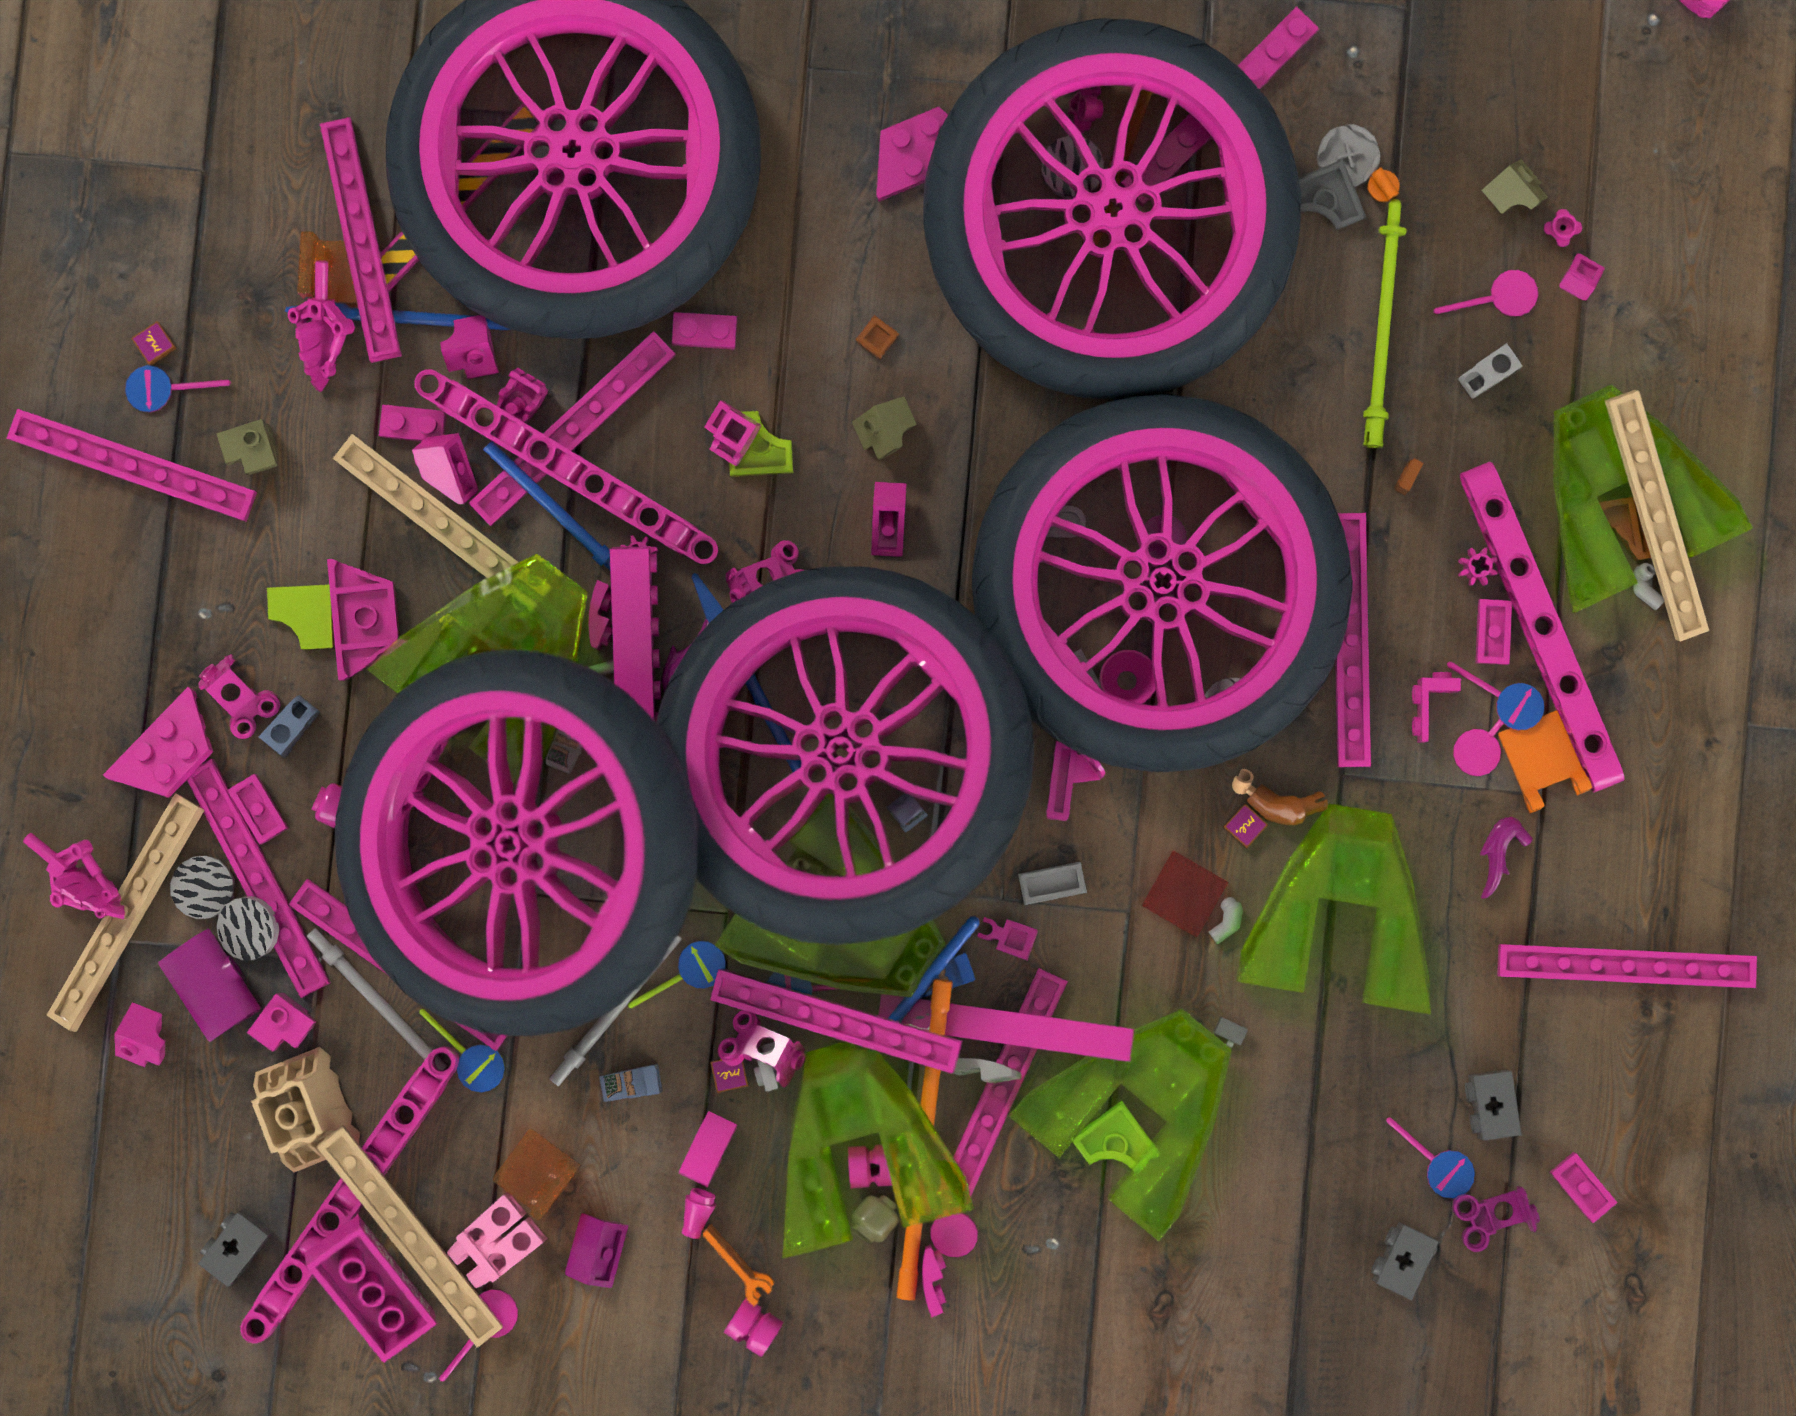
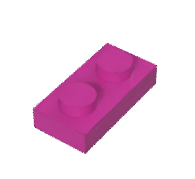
(704, 330)
(411, 423)
(1493, 632)
(258, 809)
(1583, 1187)

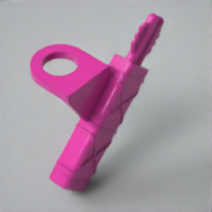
(1066, 770)

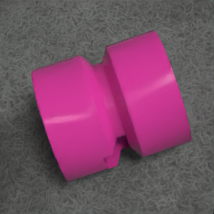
(860, 1169)
(753, 1327)

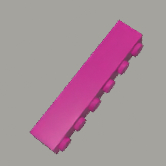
(635, 625)

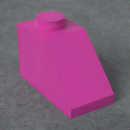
(446, 466)
(888, 519)

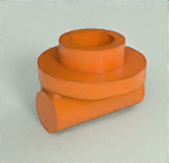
(1383, 185)

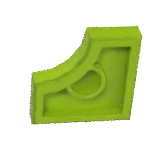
(765, 455)
(306, 612)
(1113, 1137)

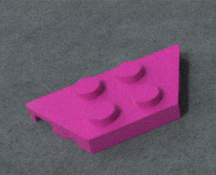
(907, 152)
(362, 617)
(166, 750)

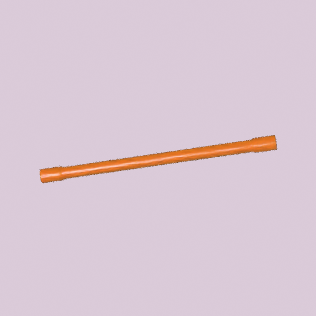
(939, 1008)

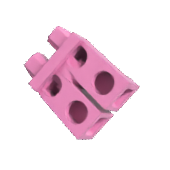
(488, 1248)

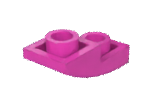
(599, 626)
(707, 1149)
(932, 1271)

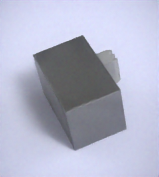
(1230, 1031)

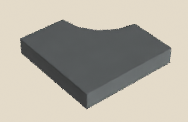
(1331, 194)

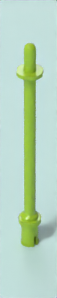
(1376, 413)

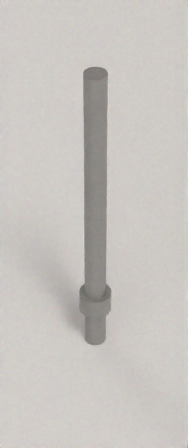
(334, 956)
(575, 1056)

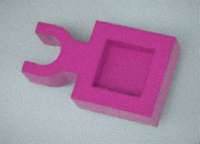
(1013, 938)

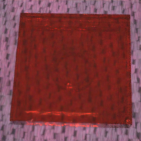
(1184, 894)

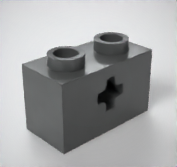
(1505, 1118)
(251, 1238)
(1406, 1277)

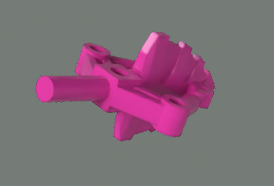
(325, 334)
(76, 886)

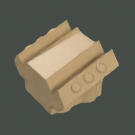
(300, 1107)

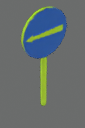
(697, 967)
(479, 1066)

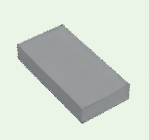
(1052, 883)

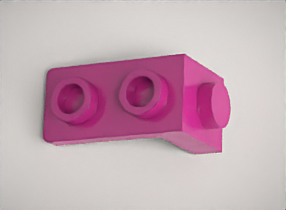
(1439, 683)

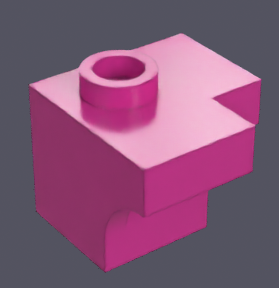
(470, 348)
(732, 432)
(282, 1021)
(138, 1036)

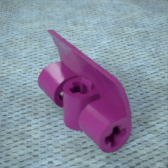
(209, 984)

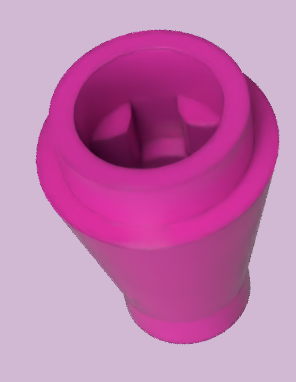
(698, 1209)

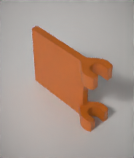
(1543, 758)
(751, 1278)

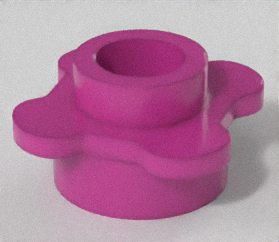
(1566, 219)

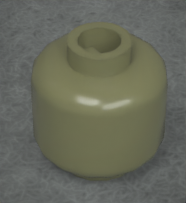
(874, 1219)

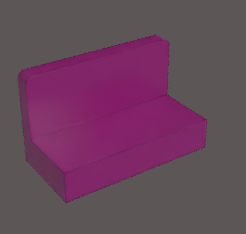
(596, 1251)

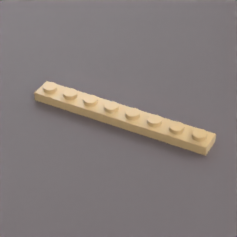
(422, 508)
(1657, 515)
(136, 896)
(410, 1236)

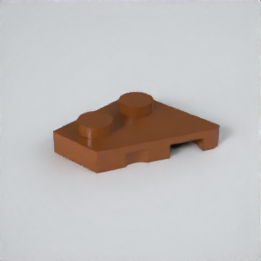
(1627, 526)

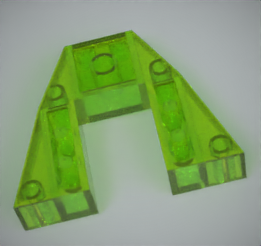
(1591, 465)
(516, 609)
(1352, 860)
(875, 966)
(1172, 1069)
(844, 1097)

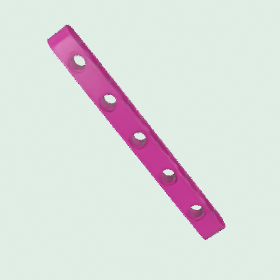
(565, 466)
(1530, 602)
(381, 1147)

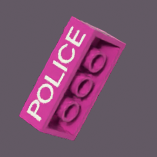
(370, 1288)

